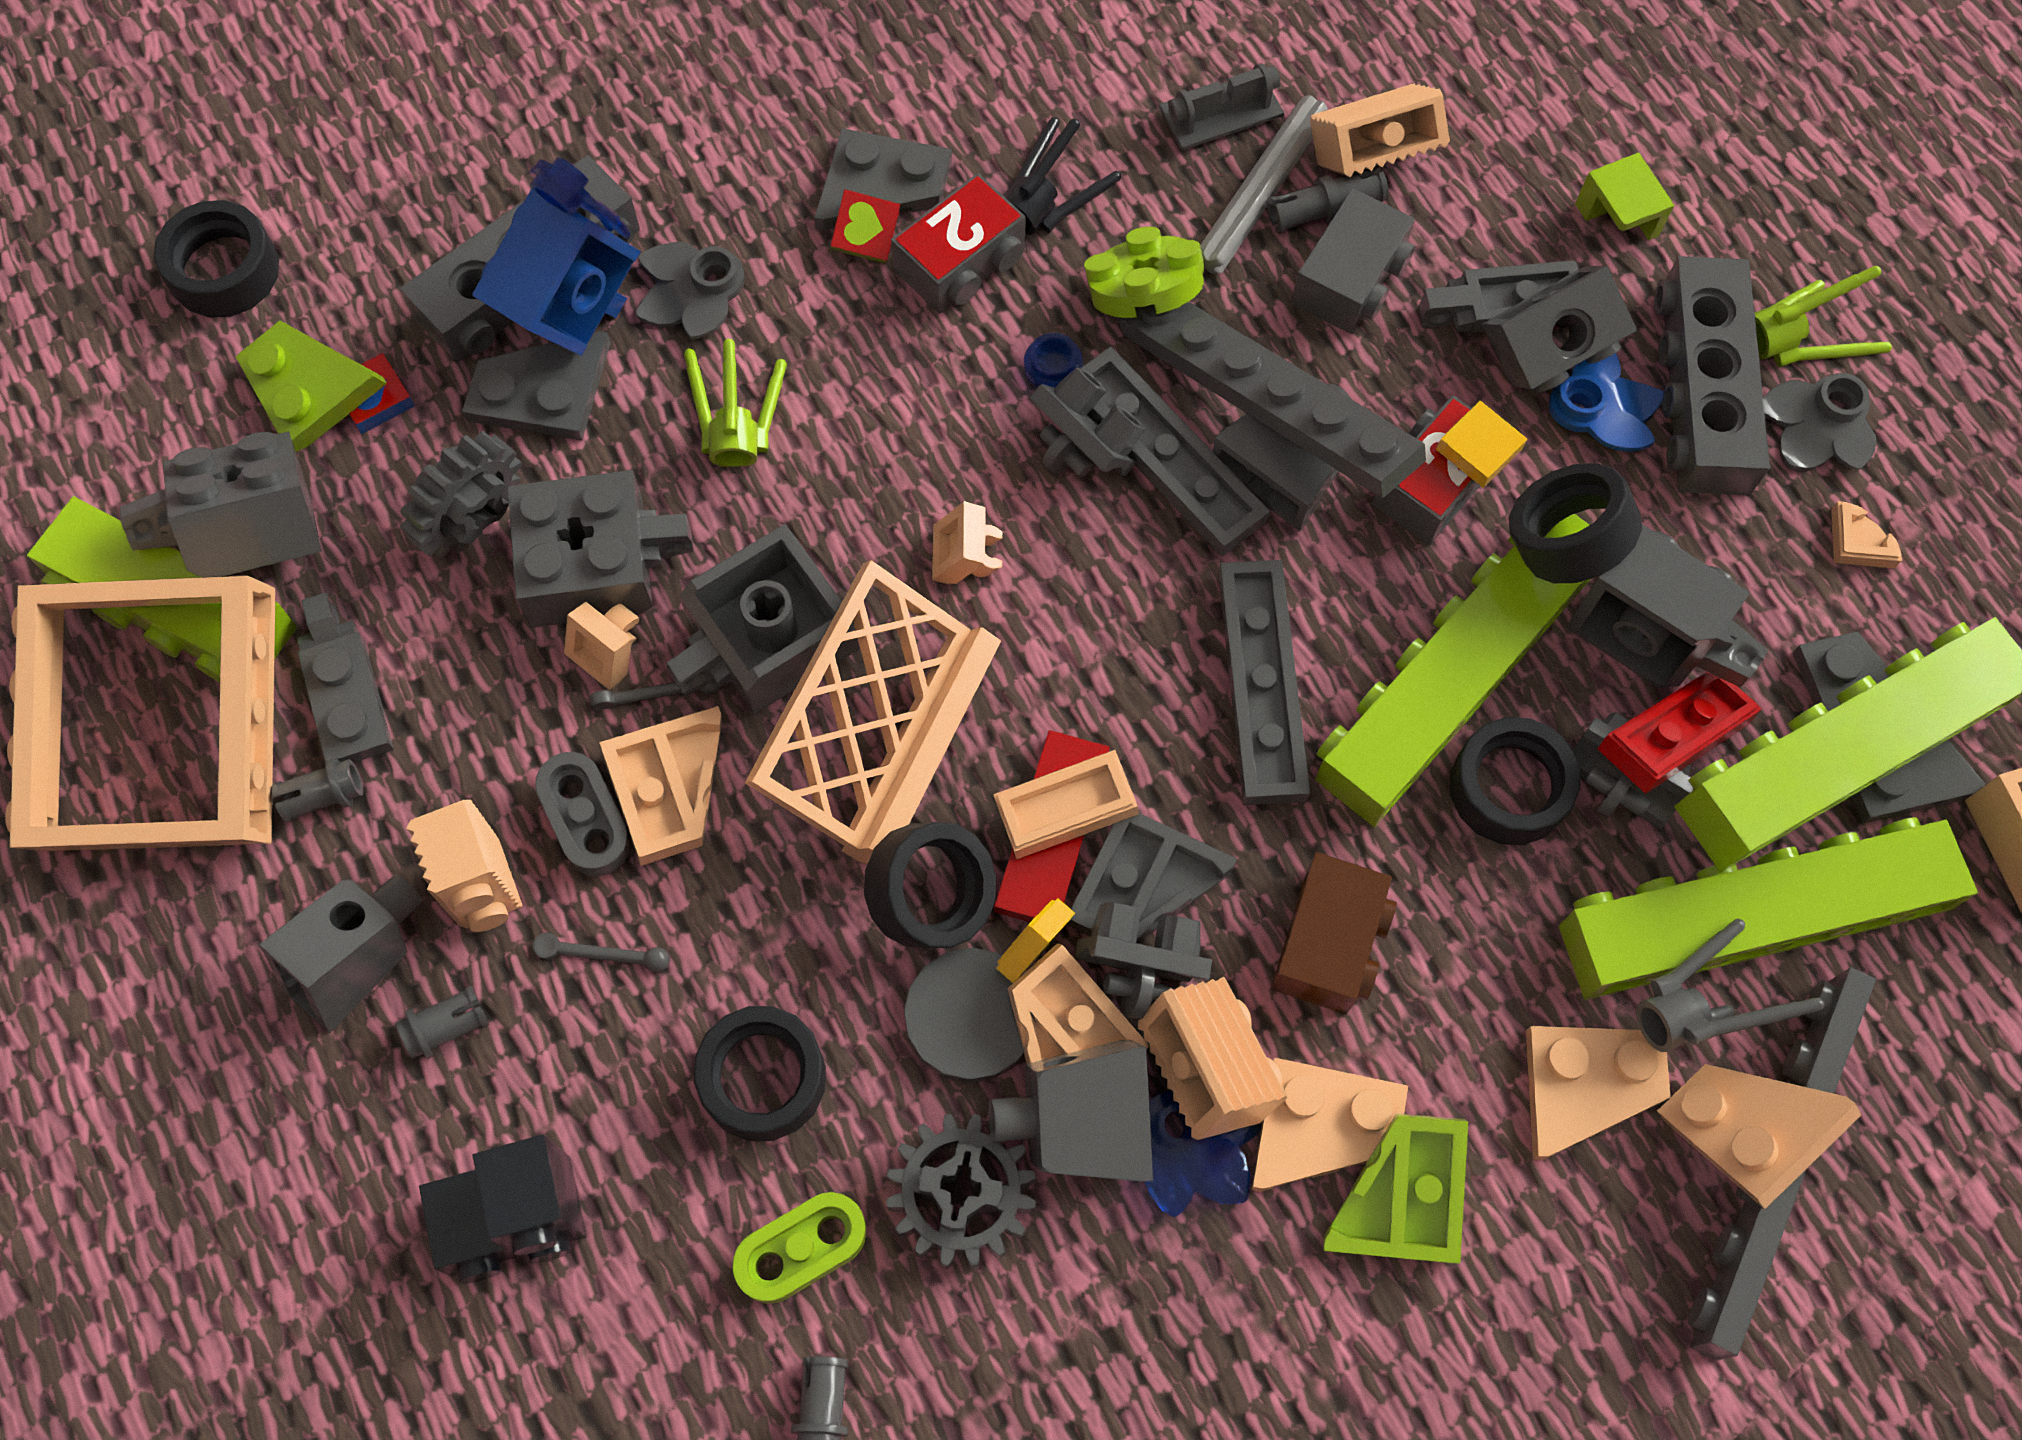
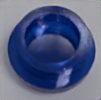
(1051, 359)

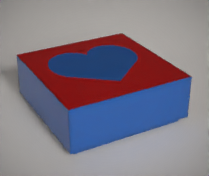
(386, 402)

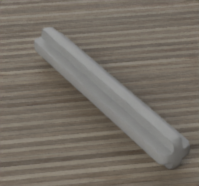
(1259, 185)

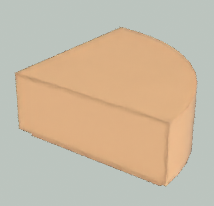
(1861, 540)

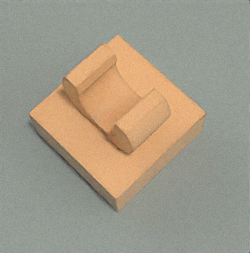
(961, 544)
(601, 641)

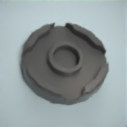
(963, 1017)

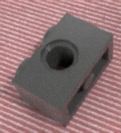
(1595, 321)

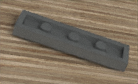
(1178, 459)
(1263, 683)

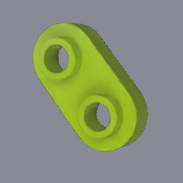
(798, 1244)

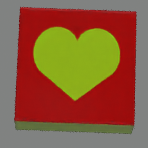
(865, 226)

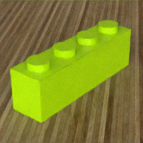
(93, 547)

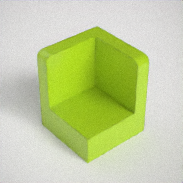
(1628, 194)

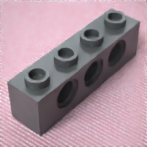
(443, 292)
(1712, 333)

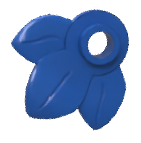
(1612, 405)

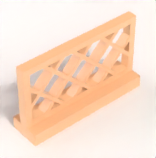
(925, 729)

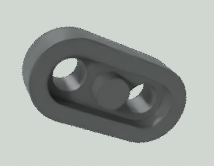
(584, 816)

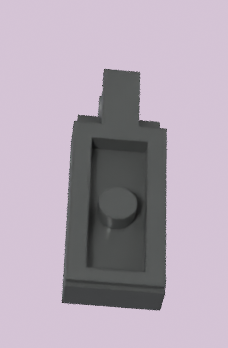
(1488, 292)
(341, 685)

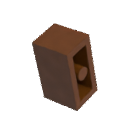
(1334, 933)

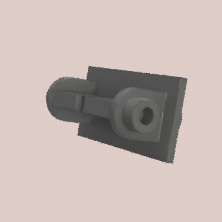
(1223, 107)

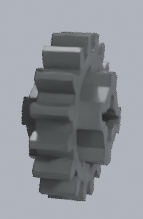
(460, 494)
(929, 1185)

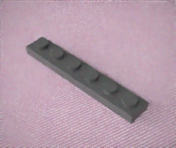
(1279, 395)
(1750, 1245)

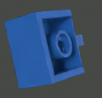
(556, 274)

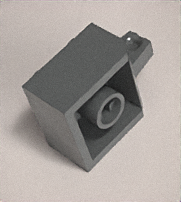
(229, 507)
(588, 545)
(730, 613)
(1668, 615)

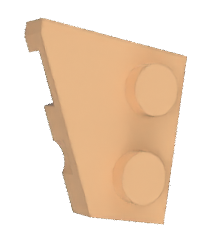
(665, 782)
(1064, 1009)
(1589, 1082)
(1323, 1124)
(1756, 1126)

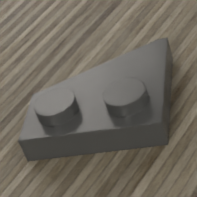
(883, 169)
(538, 388)
(1150, 870)

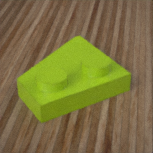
(304, 382)
(1407, 1194)

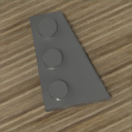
(1924, 783)

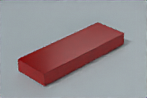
(1678, 730)
(1047, 874)

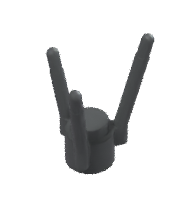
(1684, 1015)

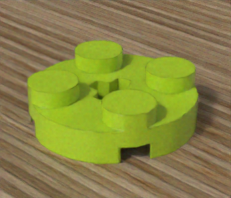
(1145, 273)

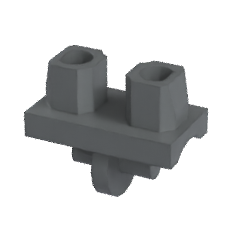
(1104, 443)
(1604, 776)
(1115, 946)

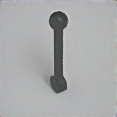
(608, 699)
(548, 947)

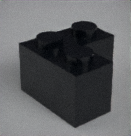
(508, 1207)

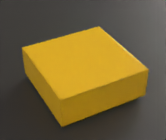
(1481, 444)
(1034, 939)

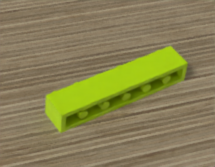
(1442, 681)
(1854, 744)
(1782, 900)

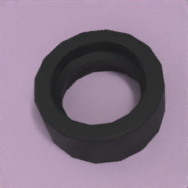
(228, 294)
(1589, 550)
(1536, 740)
(973, 891)
(742, 1025)

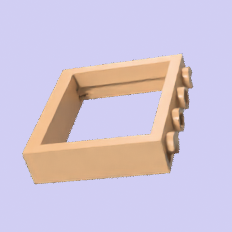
(243, 722)

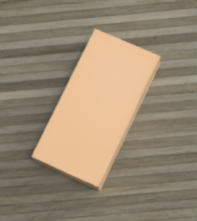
(1066, 804)

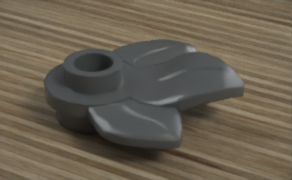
(682, 287)
(1818, 428)

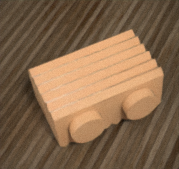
(1380, 129)
(465, 866)
(1212, 1058)

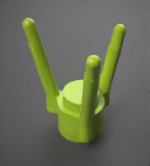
(1785, 324)
(733, 434)

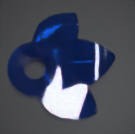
(564, 189)
(1206, 1166)

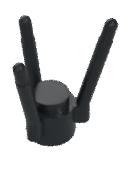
(1036, 194)

